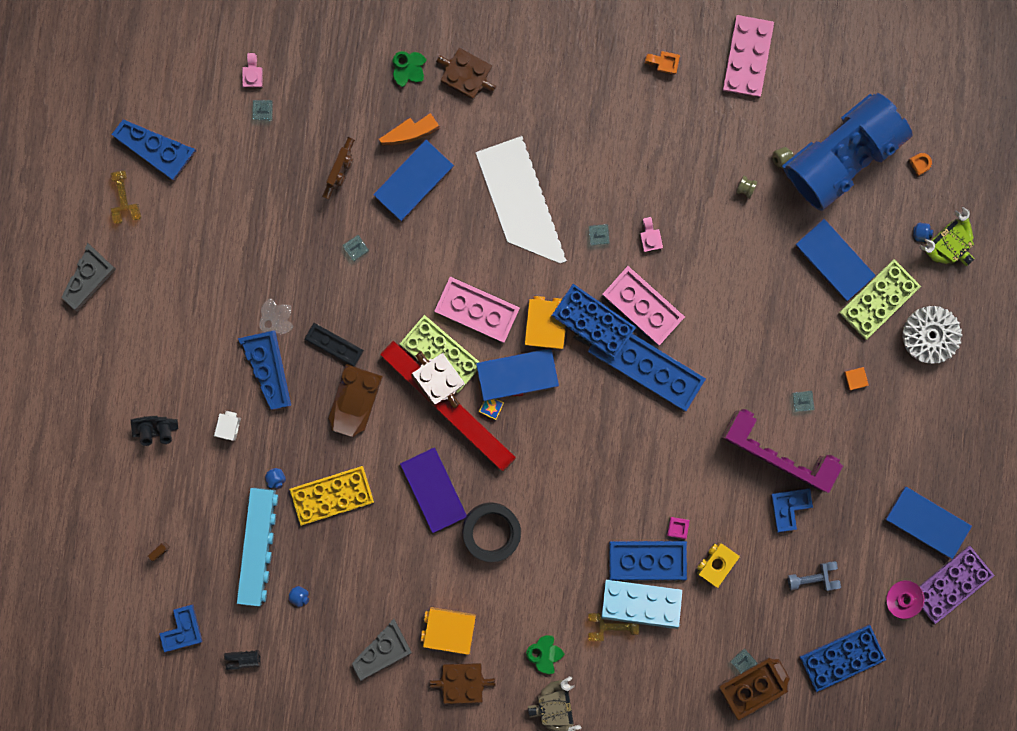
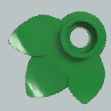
(410, 70)
(548, 654)

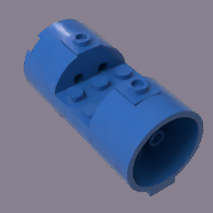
(868, 133)

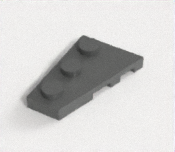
(89, 276)
(382, 652)

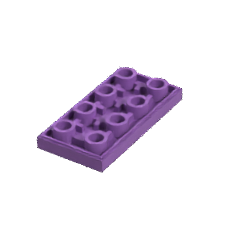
(954, 583)

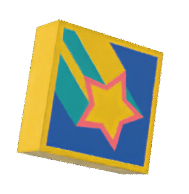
(491, 408)

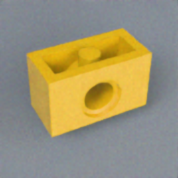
(728, 559)

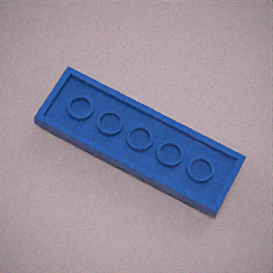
(655, 371)

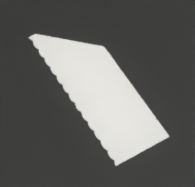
(519, 199)

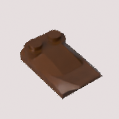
(354, 400)
(755, 687)

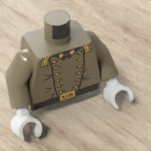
(555, 706)

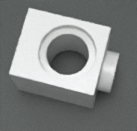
(227, 425)

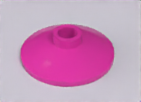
(899, 593)

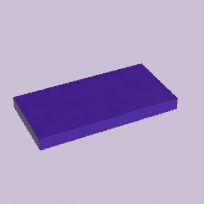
(433, 490)

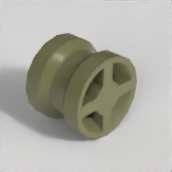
(746, 187)

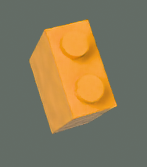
(541, 327)
(448, 630)

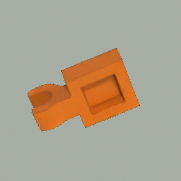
(666, 62)

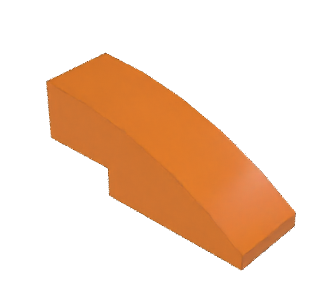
(410, 132)

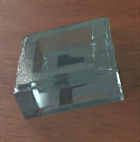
(262, 110)
(599, 234)
(355, 248)
(803, 401)
(743, 660)

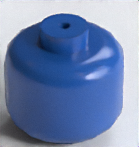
(922, 231)
(275, 478)
(298, 596)

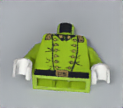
(952, 241)

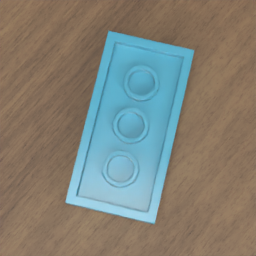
(641, 604)

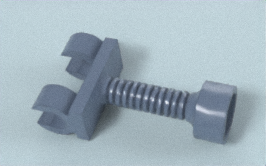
(794, 581)

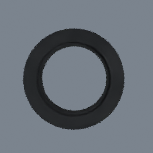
(512, 542)

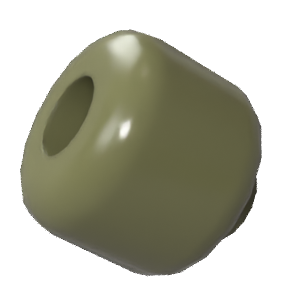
(781, 156)

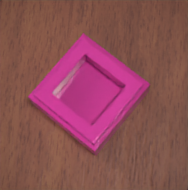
(678, 527)

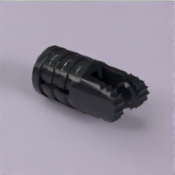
(246, 659)

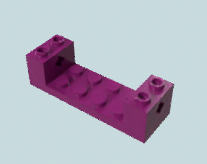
(821, 477)

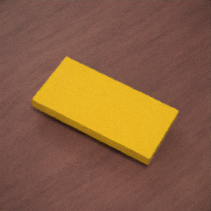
(331, 495)

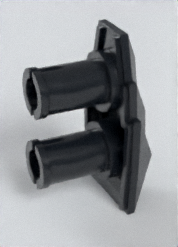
(153, 426)

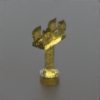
(119, 178)
(633, 628)

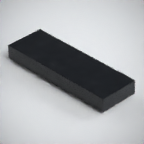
(334, 344)

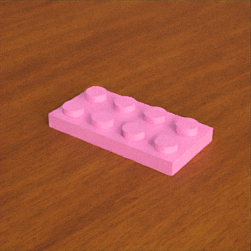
(748, 56)
(643, 305)
(477, 309)

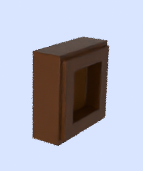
(160, 550)

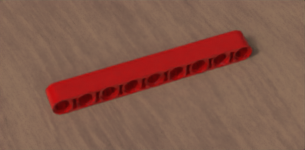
(457, 416)

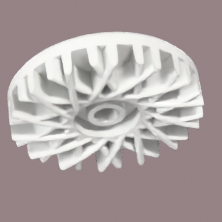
(917, 337)

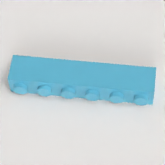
(256, 547)

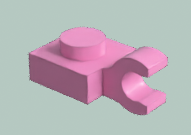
(252, 74)
(650, 238)

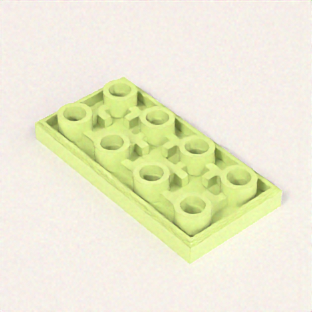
(879, 299)
(434, 341)

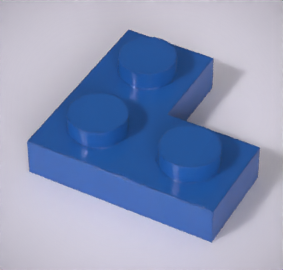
(785, 504)
(186, 633)

